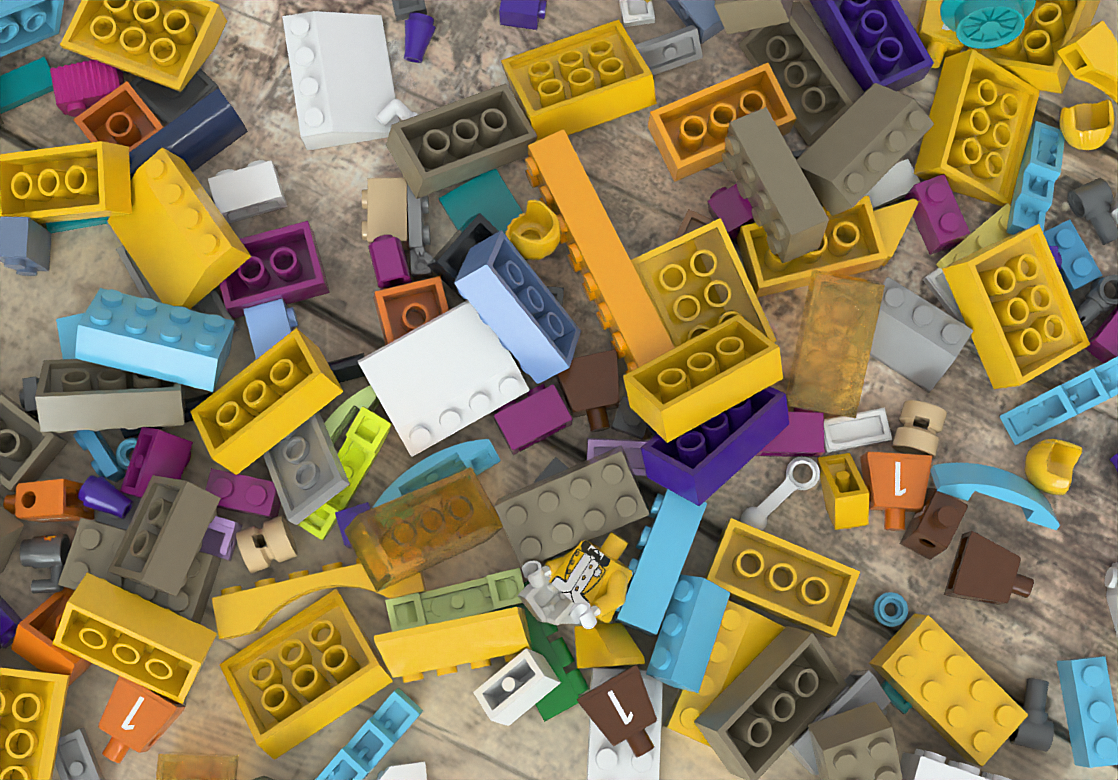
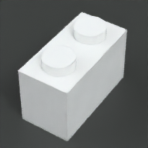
(247, 191)
(516, 687)

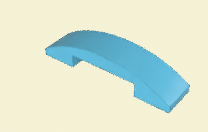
(442, 464)
(965, 478)

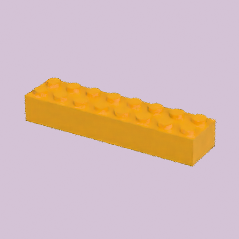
(597, 252)

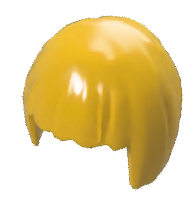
(1087, 124)
(535, 231)
(1051, 465)

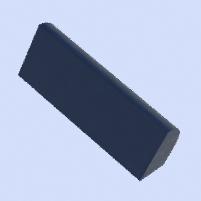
(194, 134)

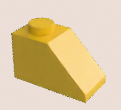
(843, 491)
(605, 646)

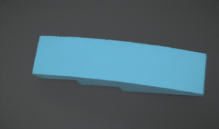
(1036, 178)
(1062, 402)
(373, 739)

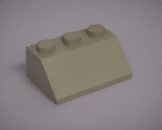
(165, 534)

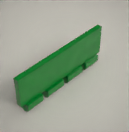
(557, 656)

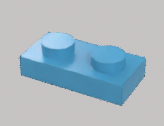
(1077, 263)
(104, 458)

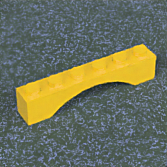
(1094, 58)
(249, 610)

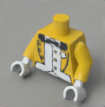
(588, 577)

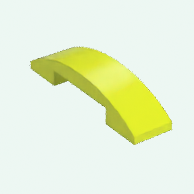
(356, 456)

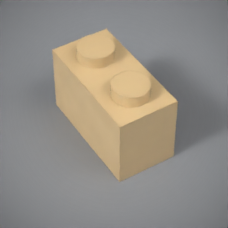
(386, 209)

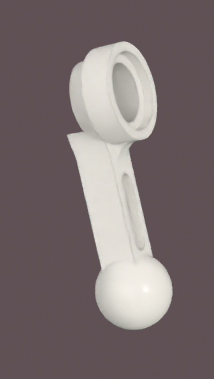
(758, 515)

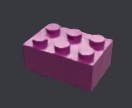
(281, 266)

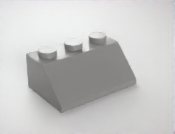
(916, 336)
(860, 690)

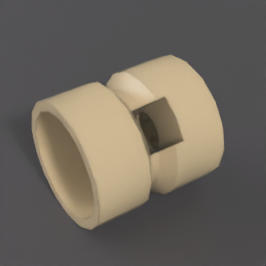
(915, 439)
(279, 543)

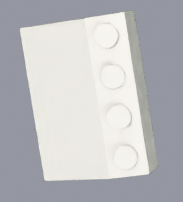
(339, 76)
(442, 377)

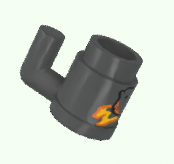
(46, 553)

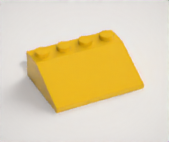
(1046, 30)
(147, 37)
(580, 80)
(978, 128)
(177, 232)
(699, 284)
(1016, 308)
(738, 642)
(454, 643)
(304, 674)
(30, 722)

